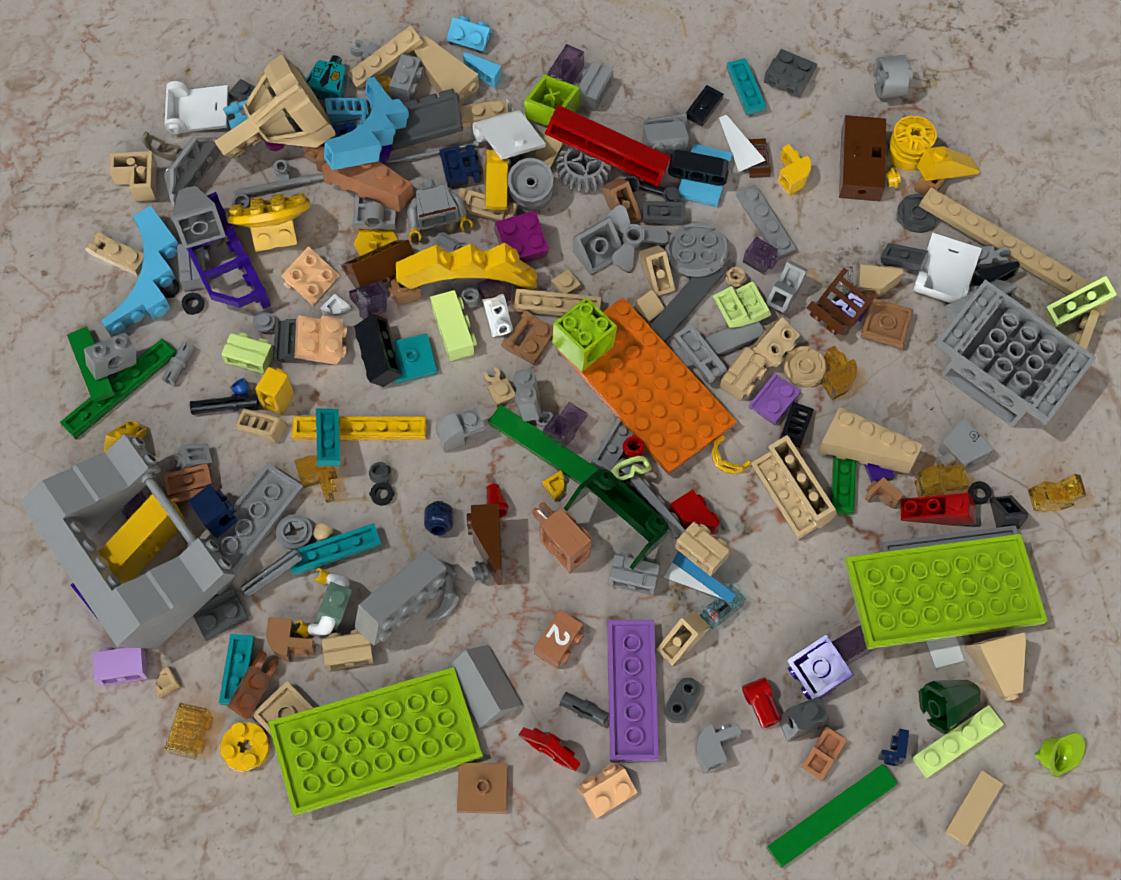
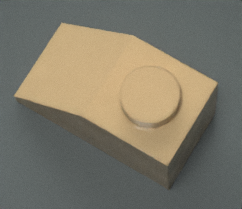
(657, 270)
(683, 637)

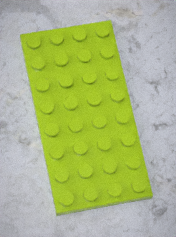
(944, 591)
(374, 741)

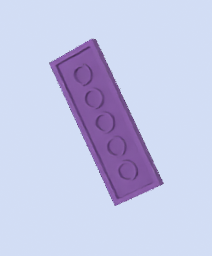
(632, 691)

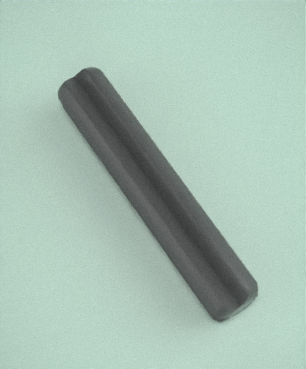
(271, 572)

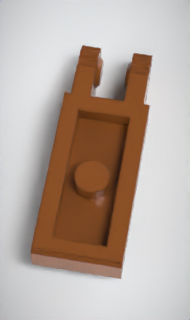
(252, 686)

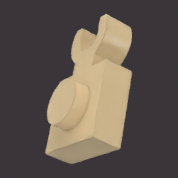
(499, 390)

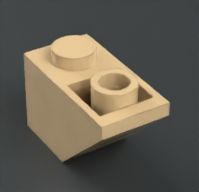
(877, 279)

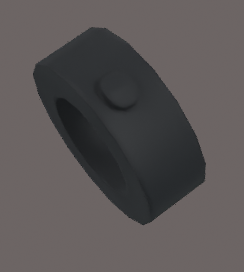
(171, 294)
(192, 310)
(378, 486)
(985, 487)

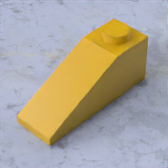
(945, 163)
(495, 181)

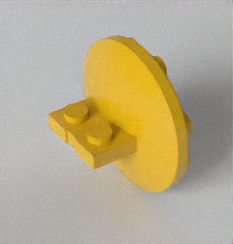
(271, 223)

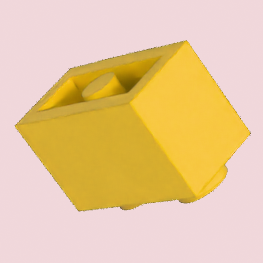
(275, 390)

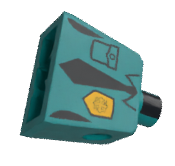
(328, 78)

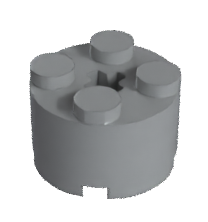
(892, 76)

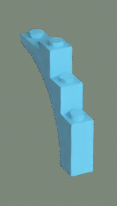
(366, 141)
(155, 273)

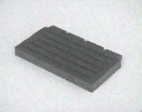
(430, 119)

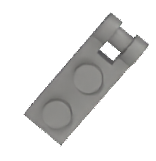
(700, 353)

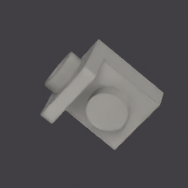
(193, 455)

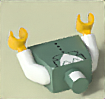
(331, 607)

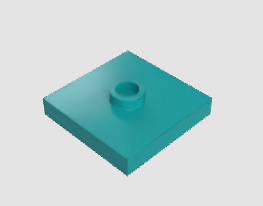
(415, 358)

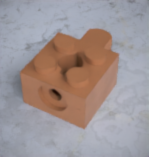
(562, 536)

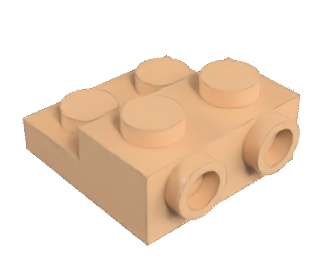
(320, 339)

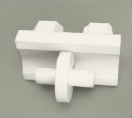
(497, 315)

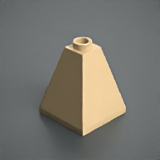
(1001, 663)

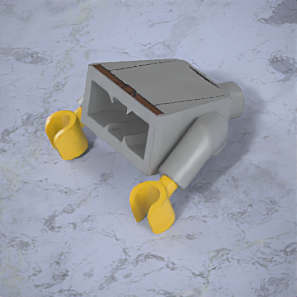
(434, 208)

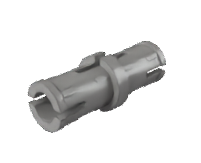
(178, 363)

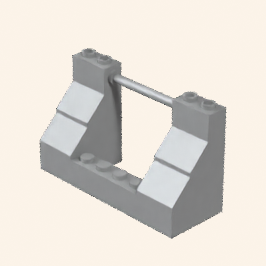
(79, 503)

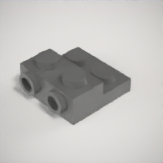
(789, 73)

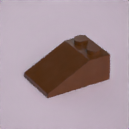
(484, 526)

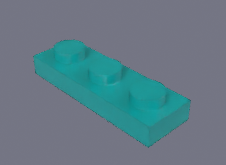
(746, 86)
(327, 437)
(237, 662)

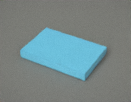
(703, 192)

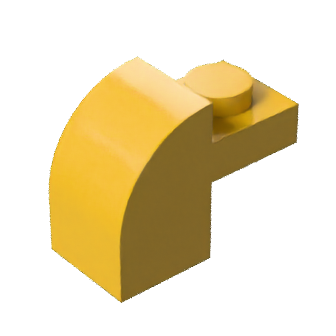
(796, 172)

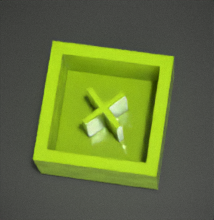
(547, 95)

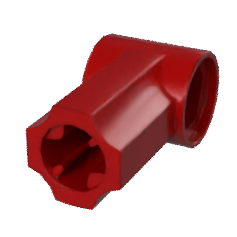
(760, 697)

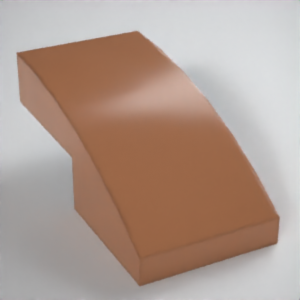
(823, 753)

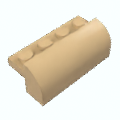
(794, 488)

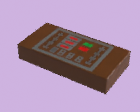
(761, 169)

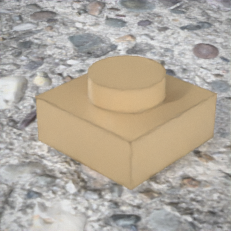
(566, 283)

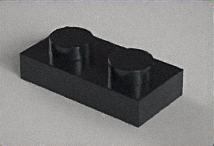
(704, 105)

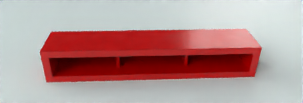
(607, 145)

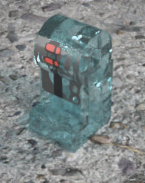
(721, 609)

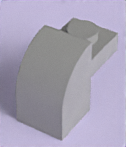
(787, 287)
(454, 428)
(709, 746)

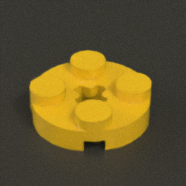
(239, 734)

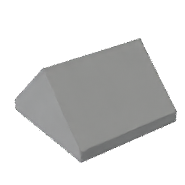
(596, 245)

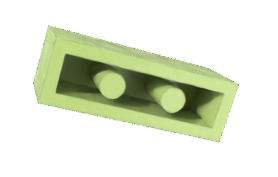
(1080, 302)
(453, 325)

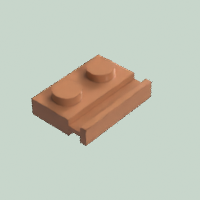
(186, 483)

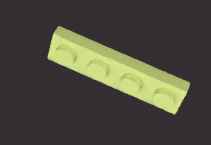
(957, 741)

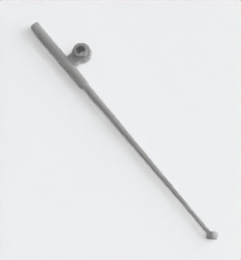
(285, 182)

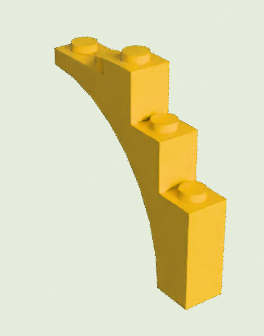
(466, 262)

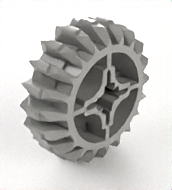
(573, 173)

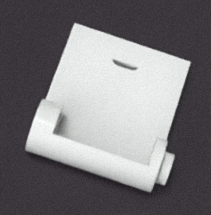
(195, 108)
(508, 134)
(947, 269)

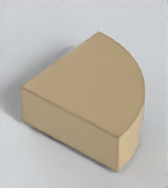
(166, 682)

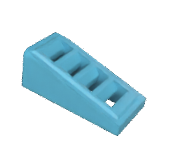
(486, 70)
(343, 115)

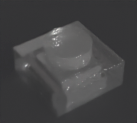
(848, 276)

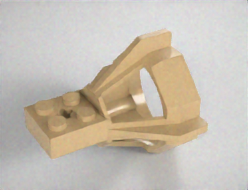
(269, 114)

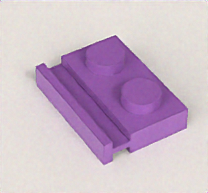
(774, 399)

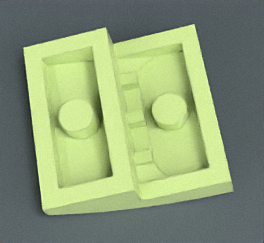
(742, 305)

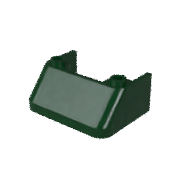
(627, 506)

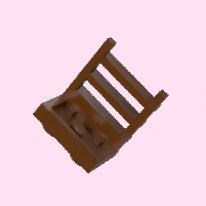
(838, 320)

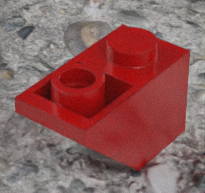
(692, 509)

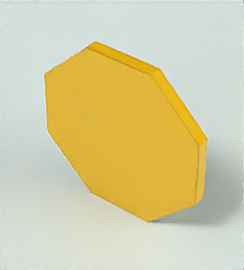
(372, 239)

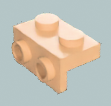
(607, 789)

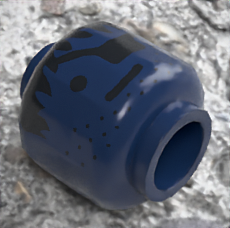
(438, 518)

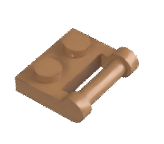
(534, 342)

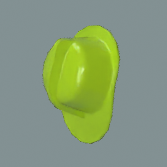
(1061, 753)

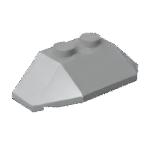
(191, 165)

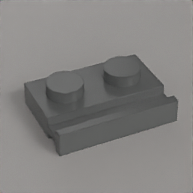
(285, 340)
(220, 614)

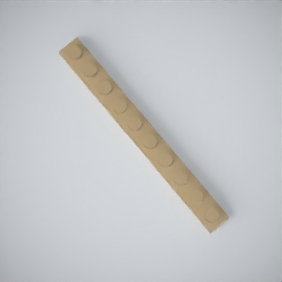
(991, 235)

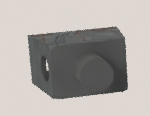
(805, 717)

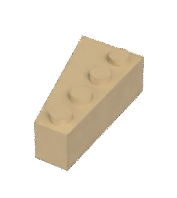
(868, 442)

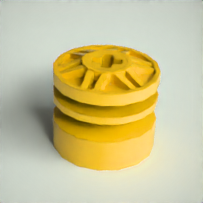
(909, 141)

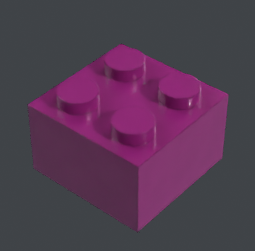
(524, 235)

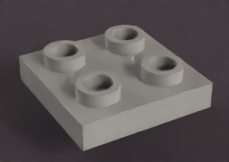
(372, 215)

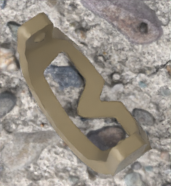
(147, 140)

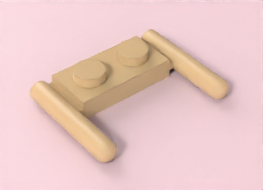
(475, 204)

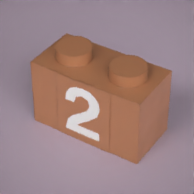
(559, 639)

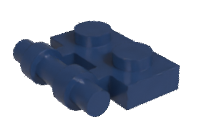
(454, 168)

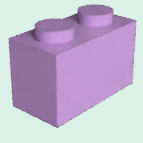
(119, 665)

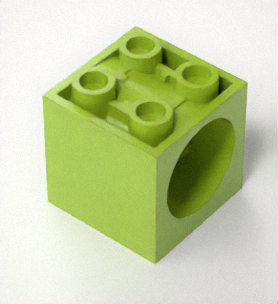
(584, 334)

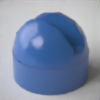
(240, 387)

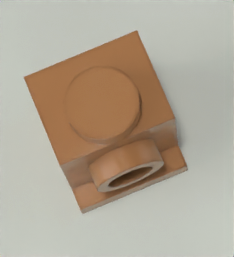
(403, 294)

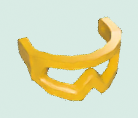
(719, 462)

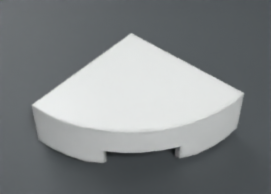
(335, 306)

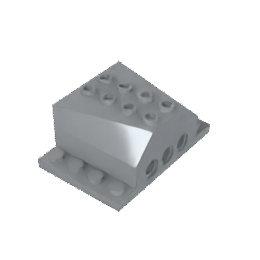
(1010, 357)

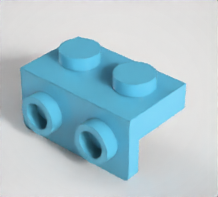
(469, 34)

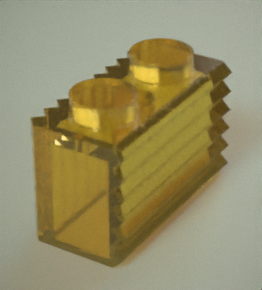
(188, 731)

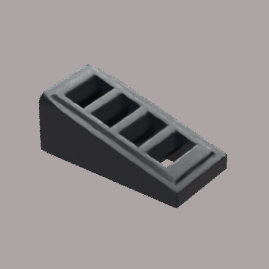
(1000, 272)
(796, 439)

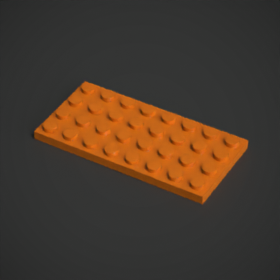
(654, 392)

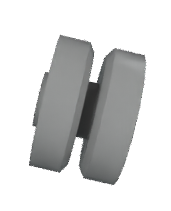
(531, 184)

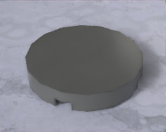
(914, 217)

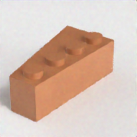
(374, 182)

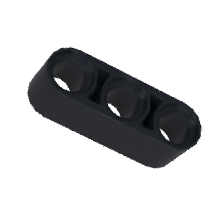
(699, 168)

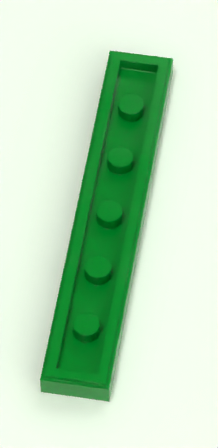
(123, 385)
(542, 447)
(831, 815)

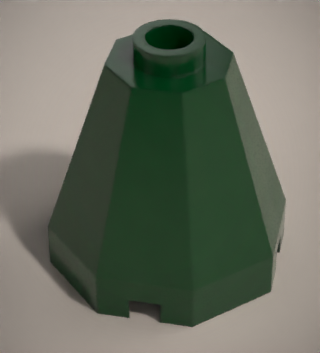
(948, 702)

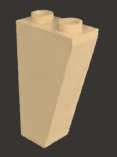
(445, 70)

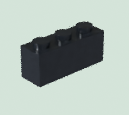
(378, 350)

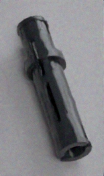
(226, 403)

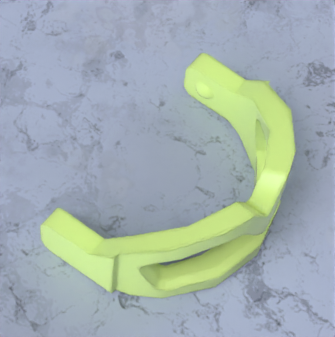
(615, 470)

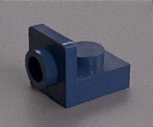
(899, 744)

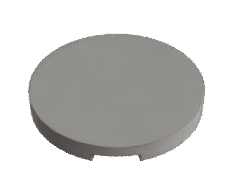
(697, 250)

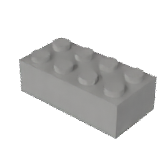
(400, 598)

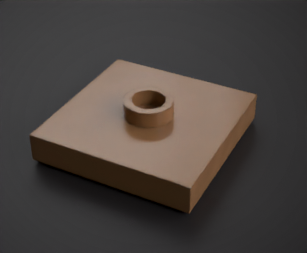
(886, 323)
(482, 788)

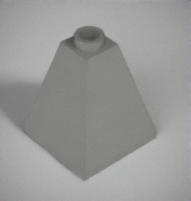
(196, 218)

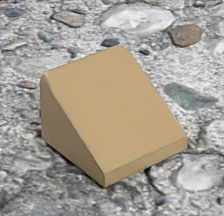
(649, 306)

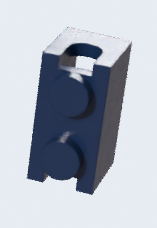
(213, 510)

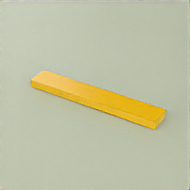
(366, 427)

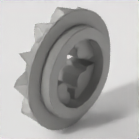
(299, 523)

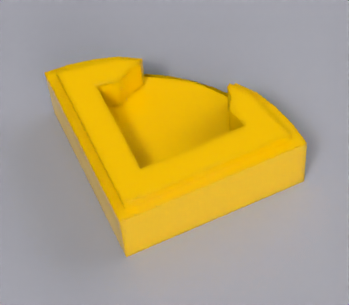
(555, 485)

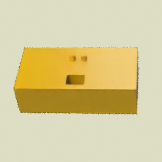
(139, 540)

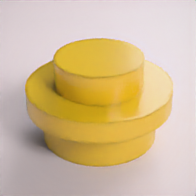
(893, 178)

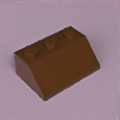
(377, 264)

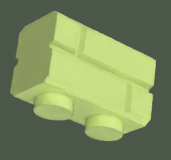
(248, 352)

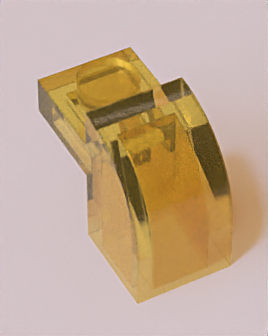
(842, 373)
(311, 475)
(938, 479)
(1057, 496)

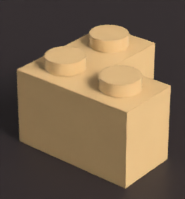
(138, 171)

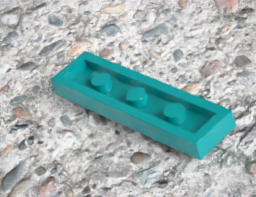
(337, 548)

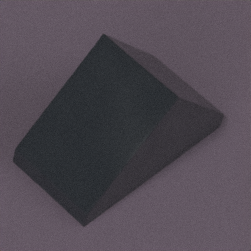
(1008, 511)

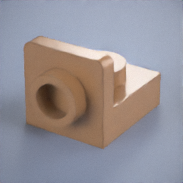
(887, 492)

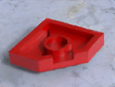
(550, 746)

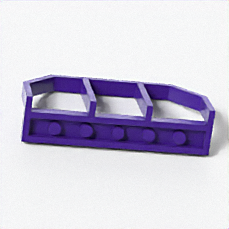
(241, 262)

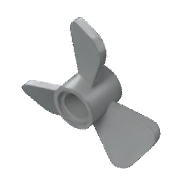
(624, 255)

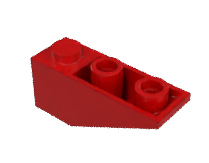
(939, 509)

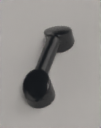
(670, 194)

